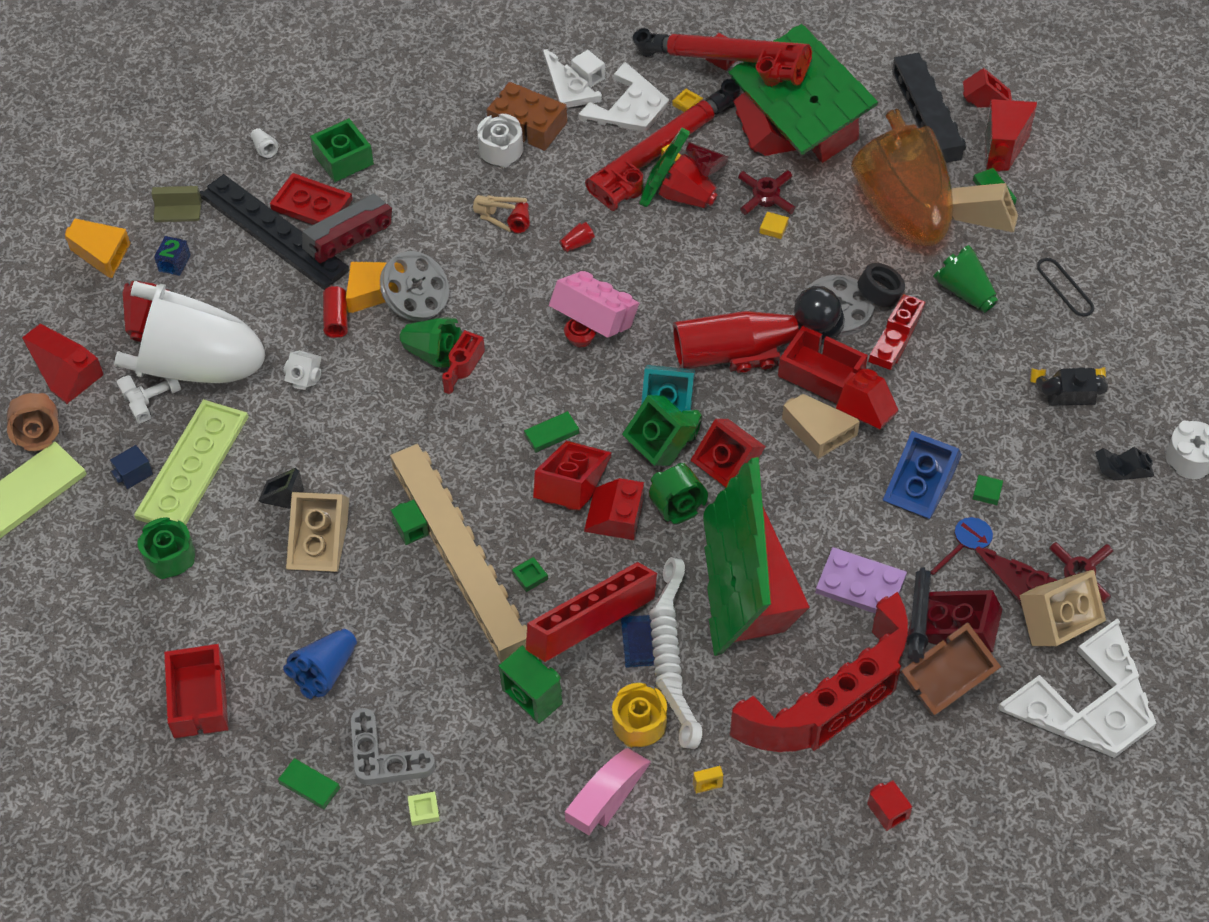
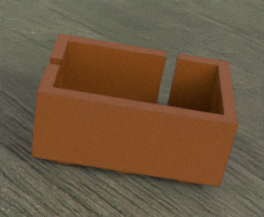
(540, 113)
(950, 669)

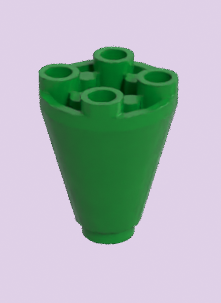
(967, 279)

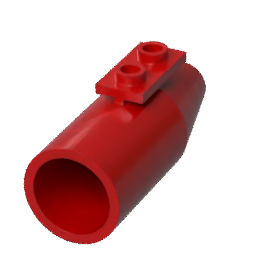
(740, 338)

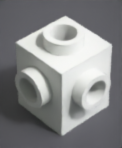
(302, 369)

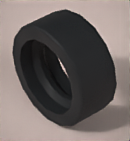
(875, 292)

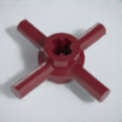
(766, 192)
(1083, 564)

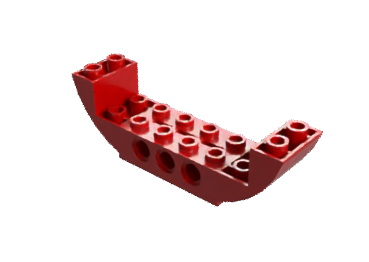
(836, 699)

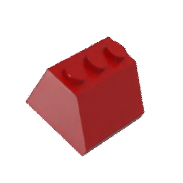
(759, 129)

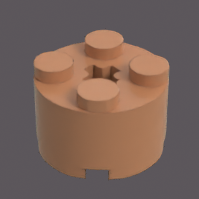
(32, 421)

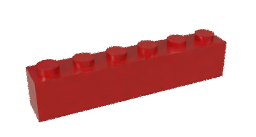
(590, 611)

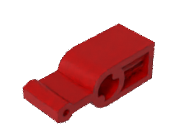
(463, 359)

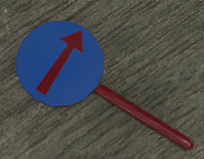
(970, 534)

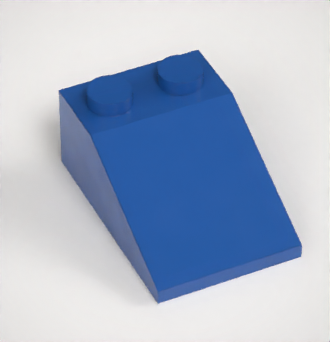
(922, 475)

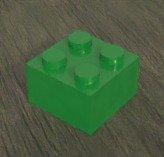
(341, 150)
(659, 430)
(531, 684)

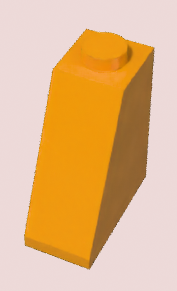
(98, 244)
(364, 285)

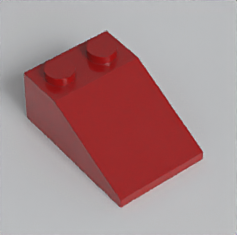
(570, 475)

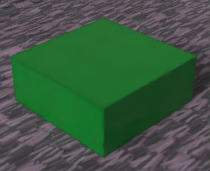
(987, 490)
(530, 574)

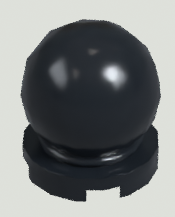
(820, 311)

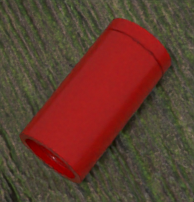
(334, 312)

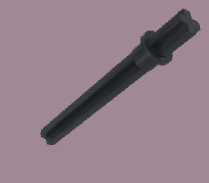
(917, 639)

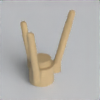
(488, 205)

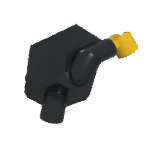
(1071, 385)

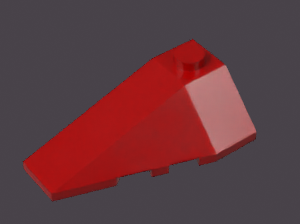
(62, 362)

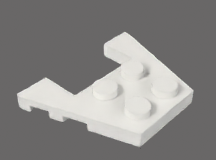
(636, 107)

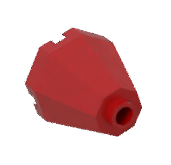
(688, 184)
(135, 312)

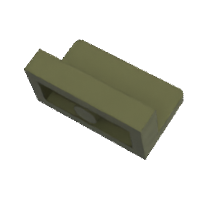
(176, 203)

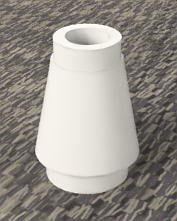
(264, 143)

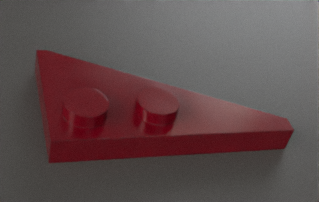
(706, 159)
(1012, 573)

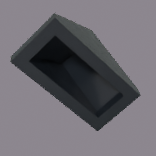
(280, 488)

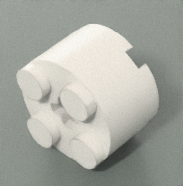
(500, 140)
(1189, 449)

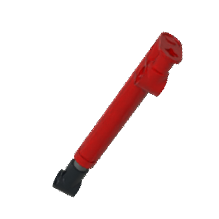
(774, 59)
(623, 176)

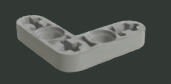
(380, 763)

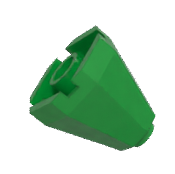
(431, 339)

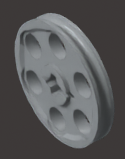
(409, 277)
(848, 303)

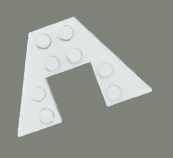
(1107, 723)

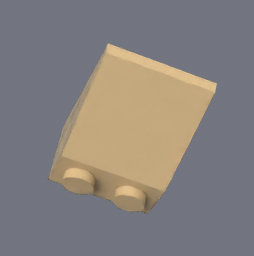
(316, 531)
(1062, 609)

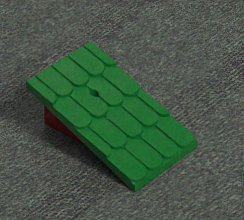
(819, 111)
(748, 572)

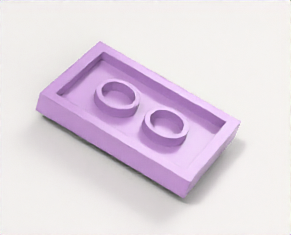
(858, 580)

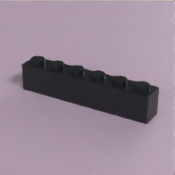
(927, 103)

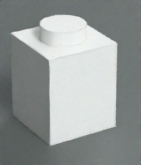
(589, 67)

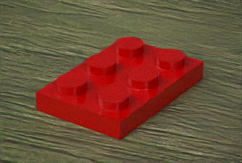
(309, 199)

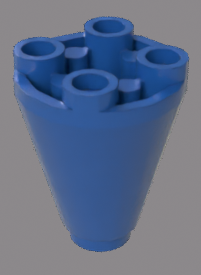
(320, 663)

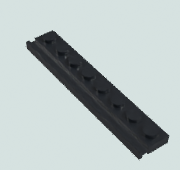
(270, 230)

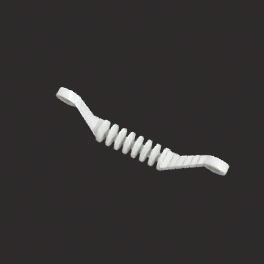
(667, 653)

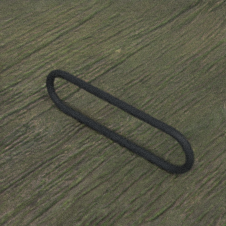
(1073, 283)

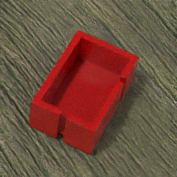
(820, 372)
(196, 691)

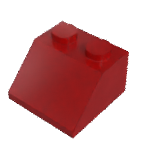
(868, 399)
(725, 450)
(616, 509)

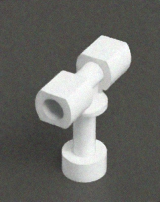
(139, 397)

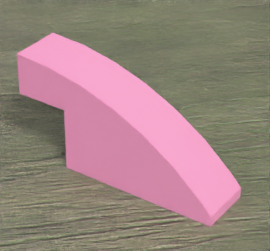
(606, 791)

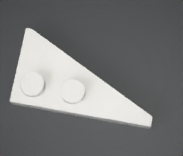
(567, 84)

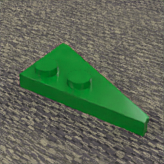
(662, 167)

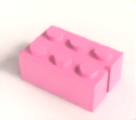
(594, 303)

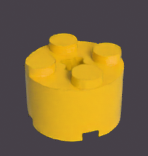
(639, 715)

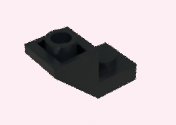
(1128, 465)

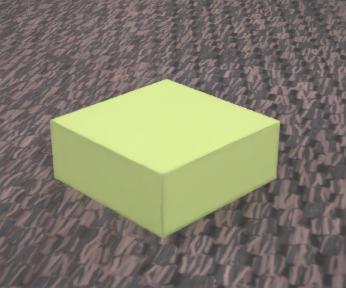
(423, 808)

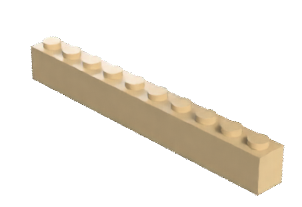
(459, 552)

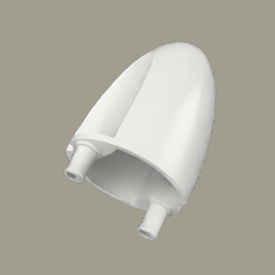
(192, 341)

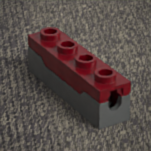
(346, 228)

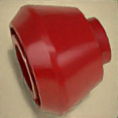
(578, 334)

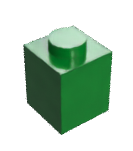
(409, 522)

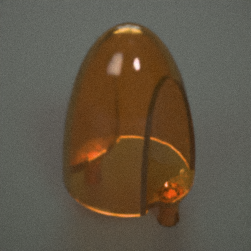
(907, 181)

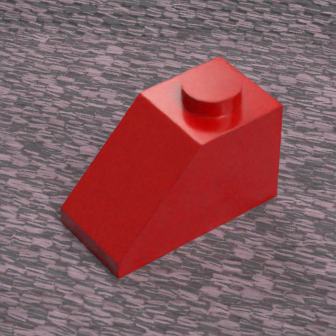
(983, 87)

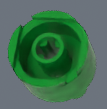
(677, 493)
(166, 547)

